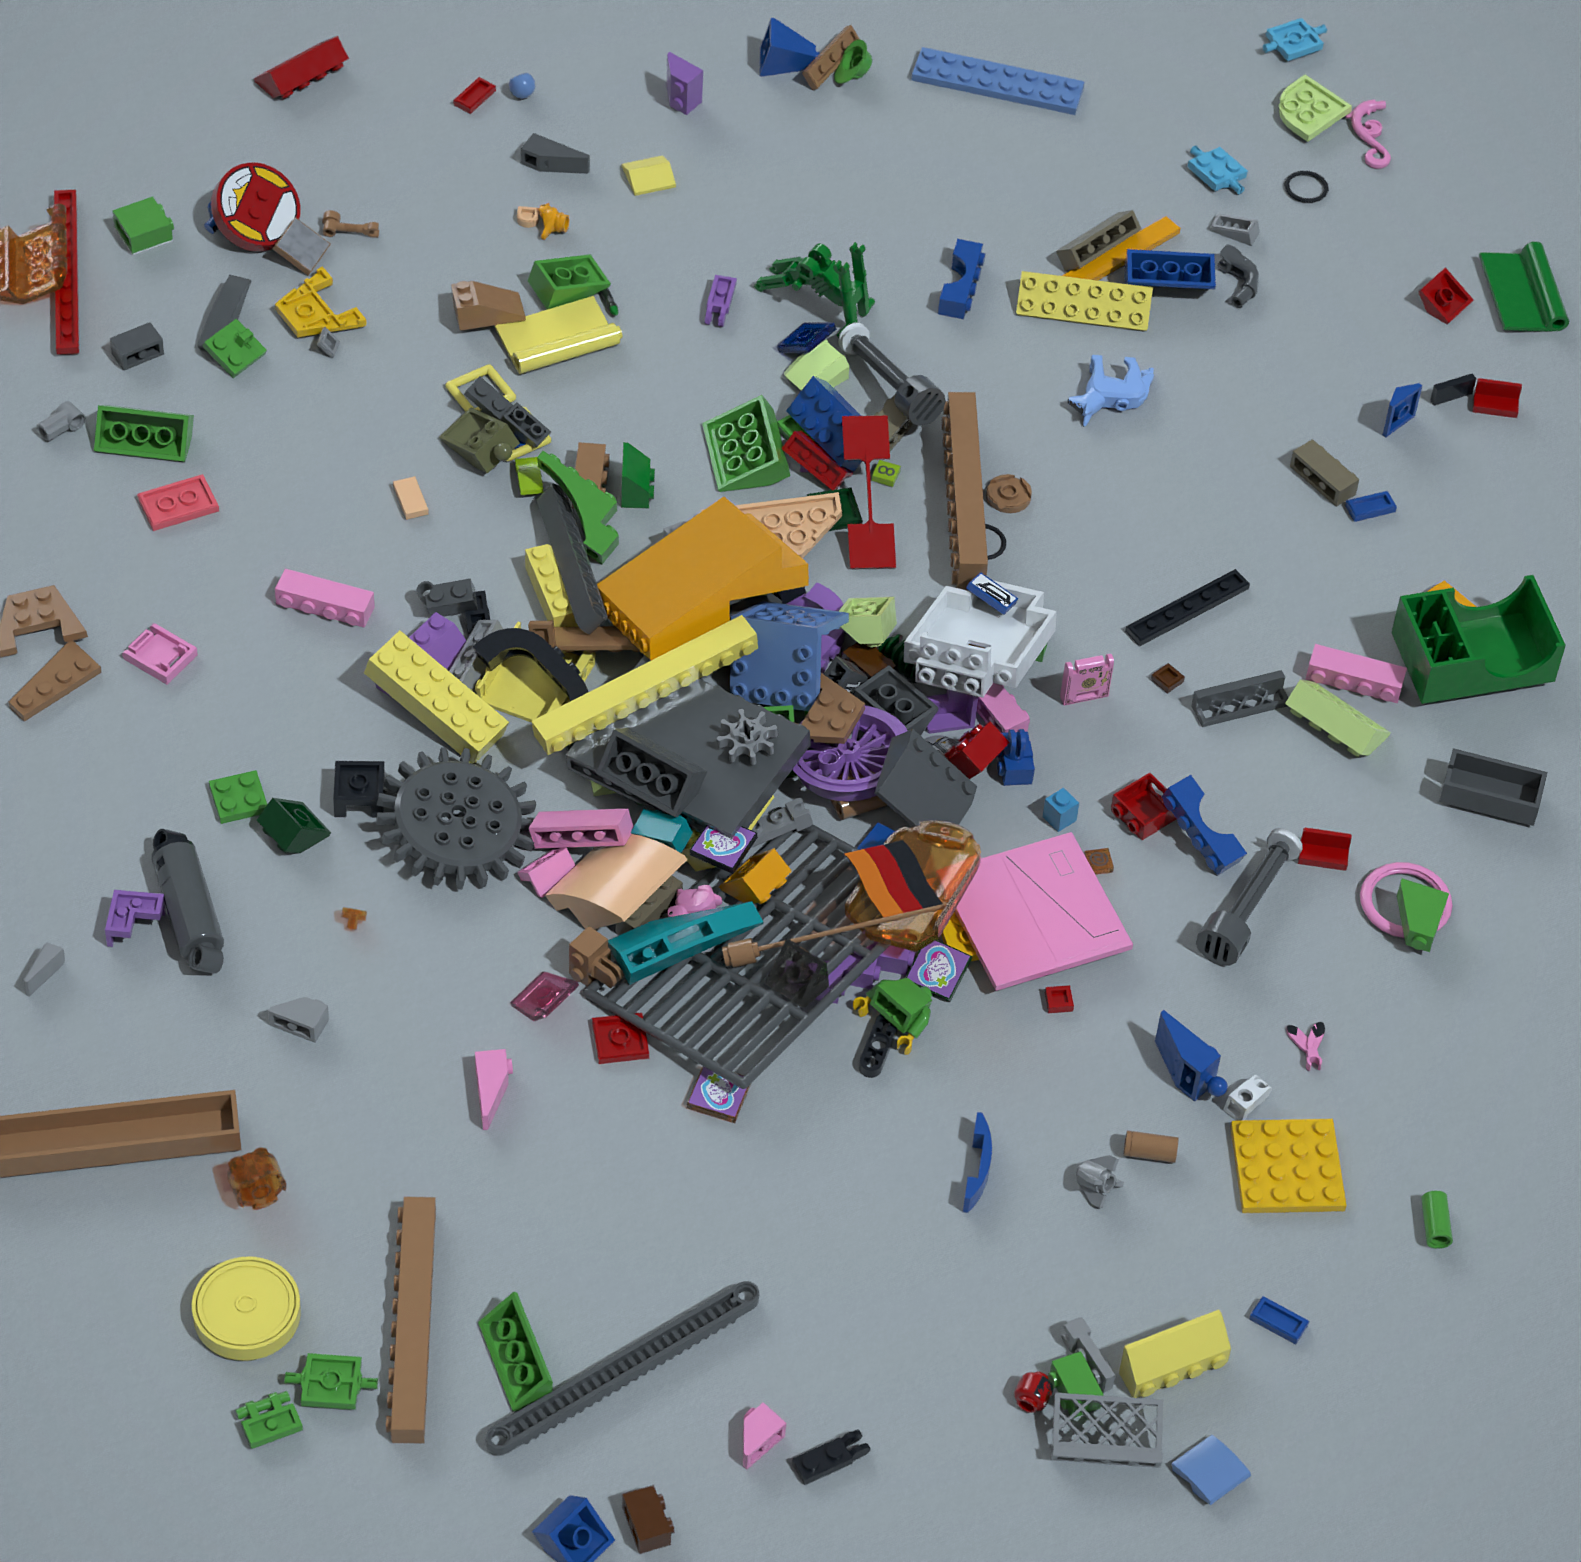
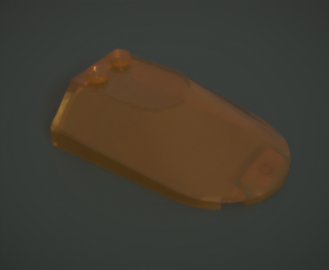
(949, 863)

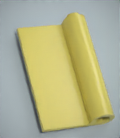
(558, 335)

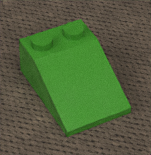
(566, 279)

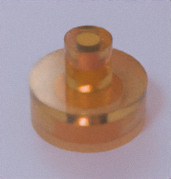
(353, 916)

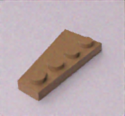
(59, 677)

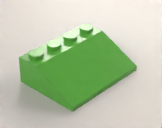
(746, 447)

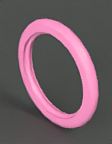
(1399, 868)

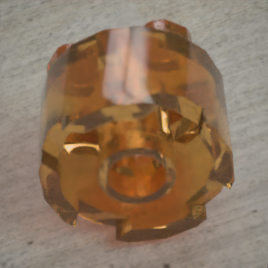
(256, 1179)

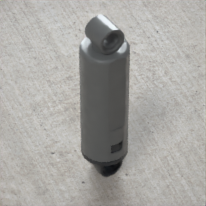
(188, 901)

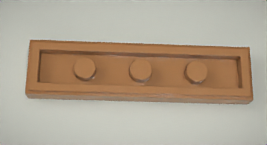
(829, 58)

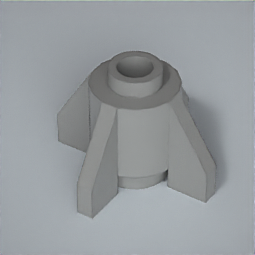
(1097, 1178)

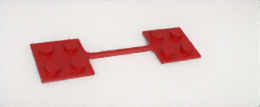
(869, 543)

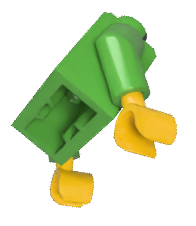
(901, 1004)

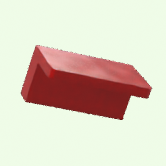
(1496, 398)
(1325, 849)

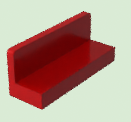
(815, 460)

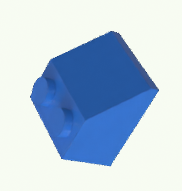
(573, 1532)

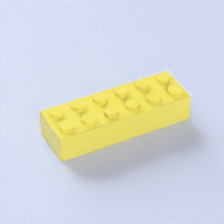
(435, 696)

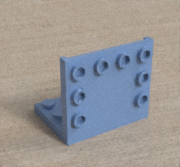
(788, 654)

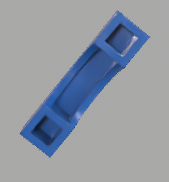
(956, 296)
(1218, 849)

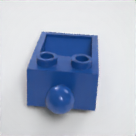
(1189, 1059)

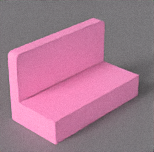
(547, 870)

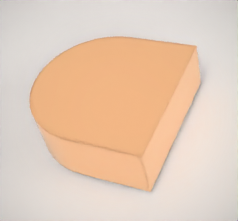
(527, 216)

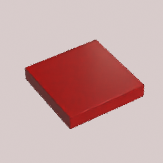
(619, 1040)

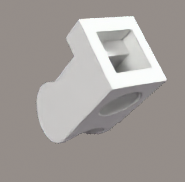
(1247, 1098)

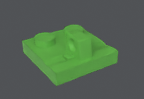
(234, 348)

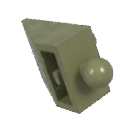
(480, 439)

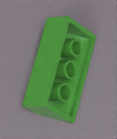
(143, 432)

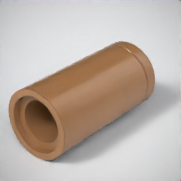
(1151, 1146)

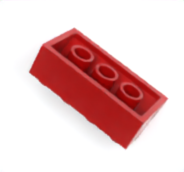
(302, 68)

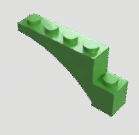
(590, 503)

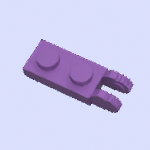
(720, 298)

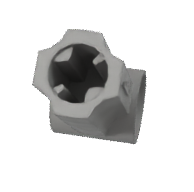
(65, 418)

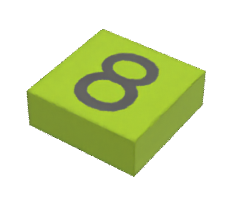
(886, 473)

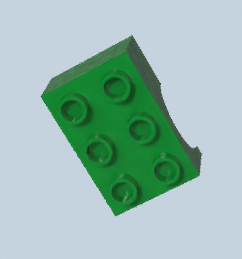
(1477, 649)

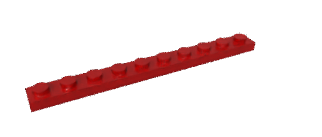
(67, 297)

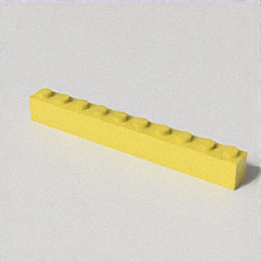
(644, 685)

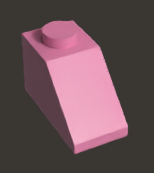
(760, 1433)

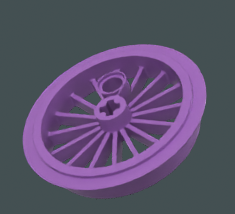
(853, 755)

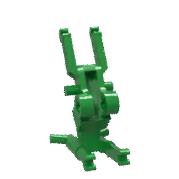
(827, 279)

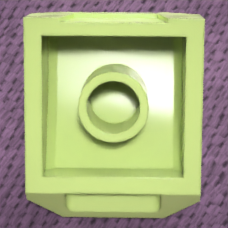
(821, 362)

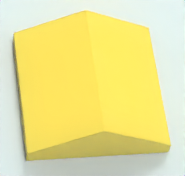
(649, 175)

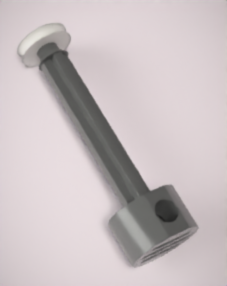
(915, 396)
(1226, 932)

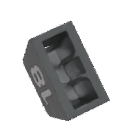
(845, 674)

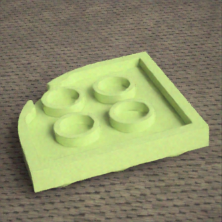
(1310, 108)

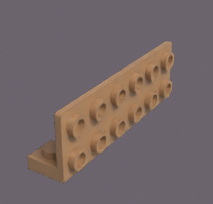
(573, 638)

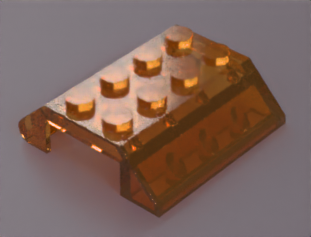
(34, 260)

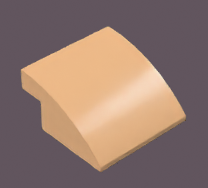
(615, 881)

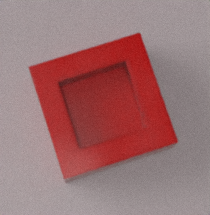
(1059, 999)

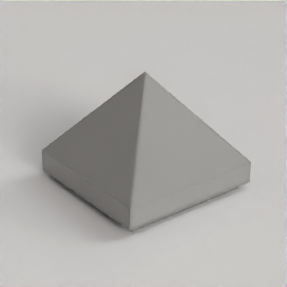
(328, 342)

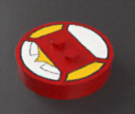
(254, 206)

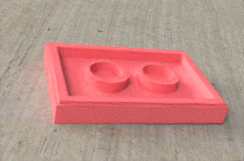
(178, 502)

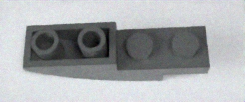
(520, 421)

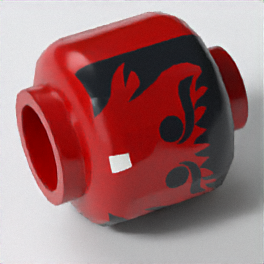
(1033, 1391)

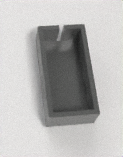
(1493, 787)

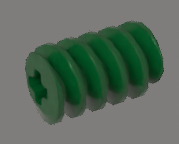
(894, 649)

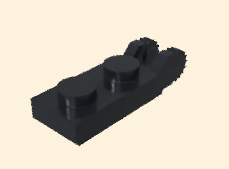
(829, 1457)

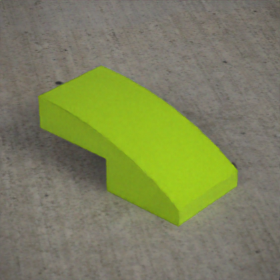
(529, 476)

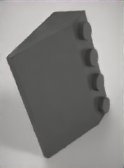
(923, 782)

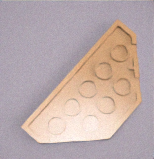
(799, 520)

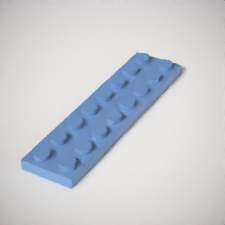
(998, 81)

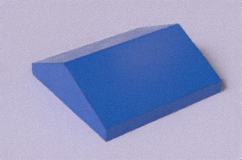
(1402, 407)

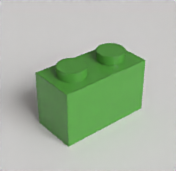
(1074, 1376)

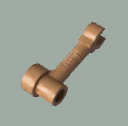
(332, 223)

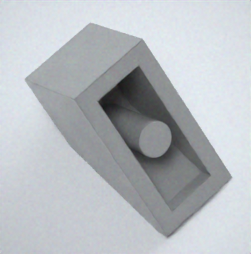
(300, 1017)

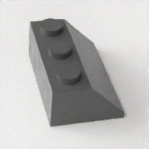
(898, 697)

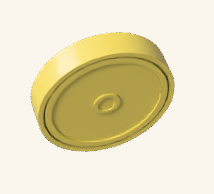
(246, 1308)

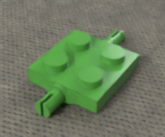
(331, 1381)

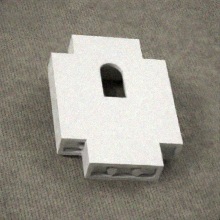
(961, 618)

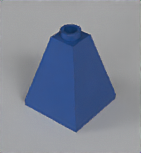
(784, 50)

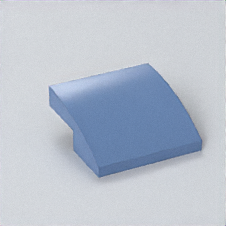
(1211, 1469)

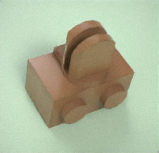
(592, 959)

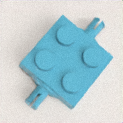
(1294, 39)
(1217, 169)

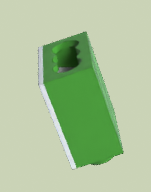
(143, 225)

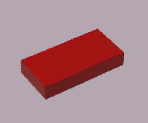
(474, 95)

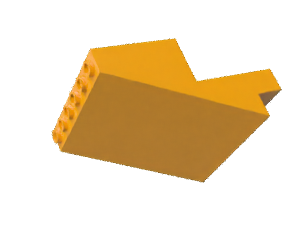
(693, 574)

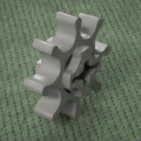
(738, 740)

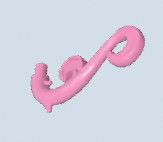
(1371, 130)

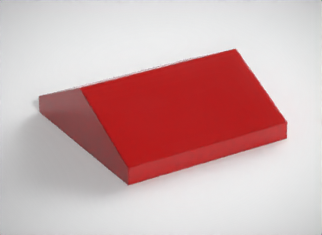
(1444, 297)

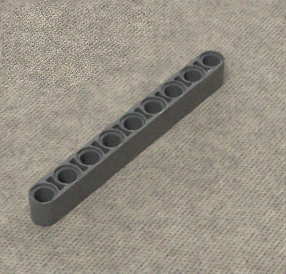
(572, 559)

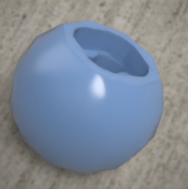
(522, 85)

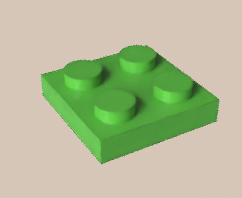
(238, 796)

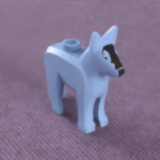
(1111, 391)

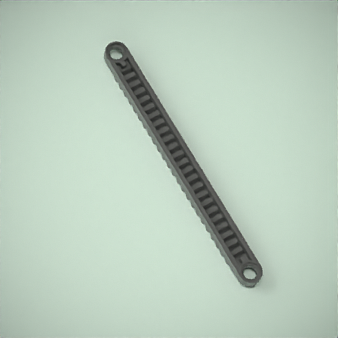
(622, 1368)

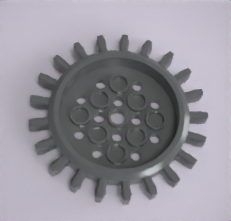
(422, 833)

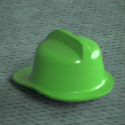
(854, 63)

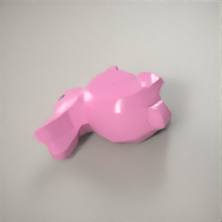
(694, 901)

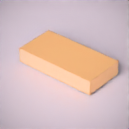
(410, 497)

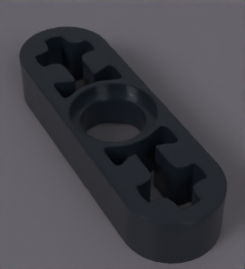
(879, 1054)

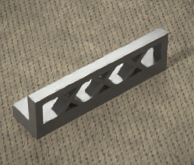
(1237, 694)

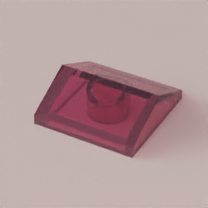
(543, 995)

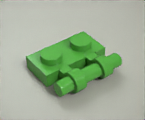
(271, 1425)

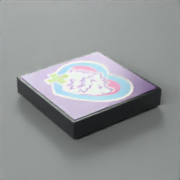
(722, 851)

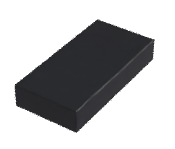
(1453, 389)

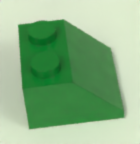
(636, 478)

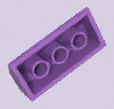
(439, 639)

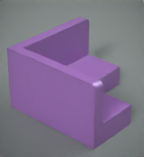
(954, 713)
(128, 906)

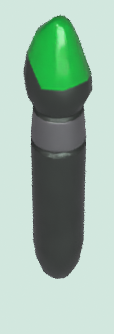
(612, 306)

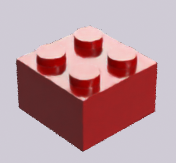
(976, 749)

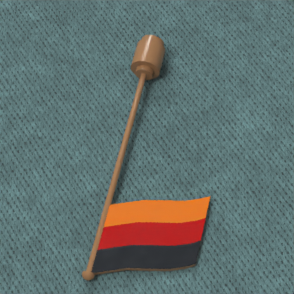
(892, 883)

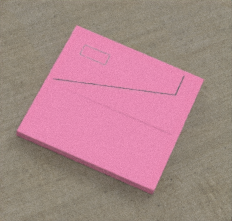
(1039, 913)

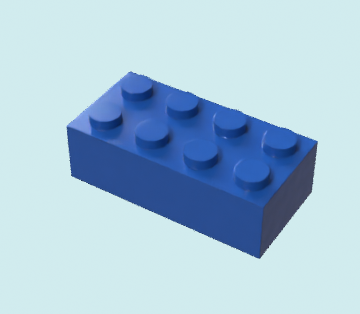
(820, 414)

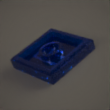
(806, 337)

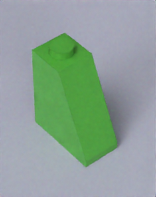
(1420, 913)

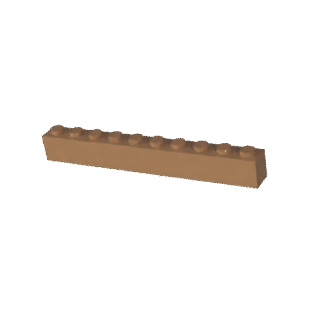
(413, 1320)

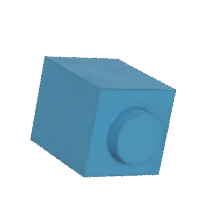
(1060, 809)

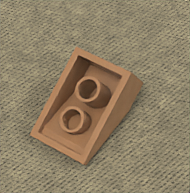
(485, 305)

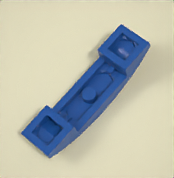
(981, 1140)

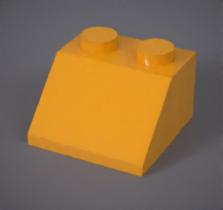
(757, 877)

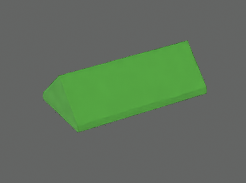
(516, 1353)

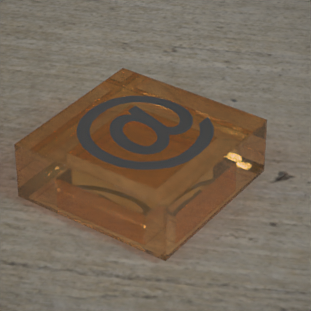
(1100, 860)

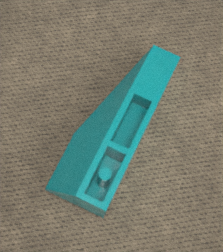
(677, 938)

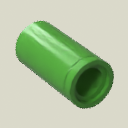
(1436, 1219)

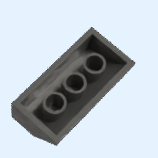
(650, 771)

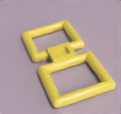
(506, 390)

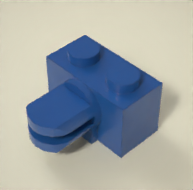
(1016, 759)

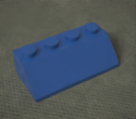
(1170, 269)

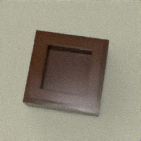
(1167, 678)

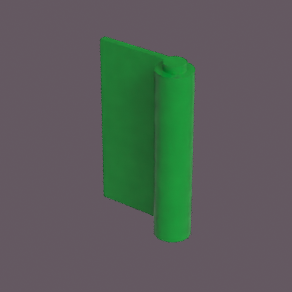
(1525, 289)

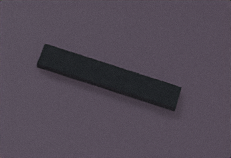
(1187, 607)

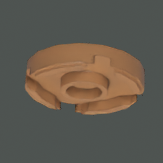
(1008, 493)

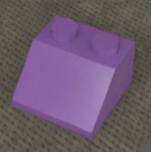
(683, 84)

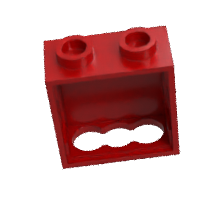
(1142, 807)

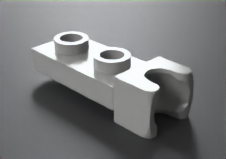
(782, 821)
(1079, 1340)

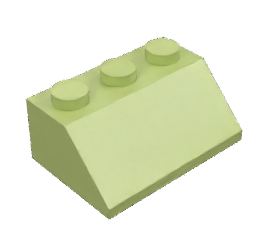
(870, 619)

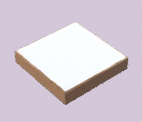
(301, 246)

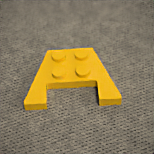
(309, 314)

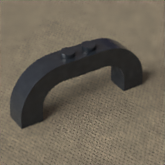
(520, 642)

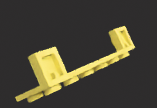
(1084, 301)

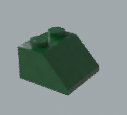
(292, 825)

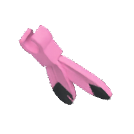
(1310, 1044)

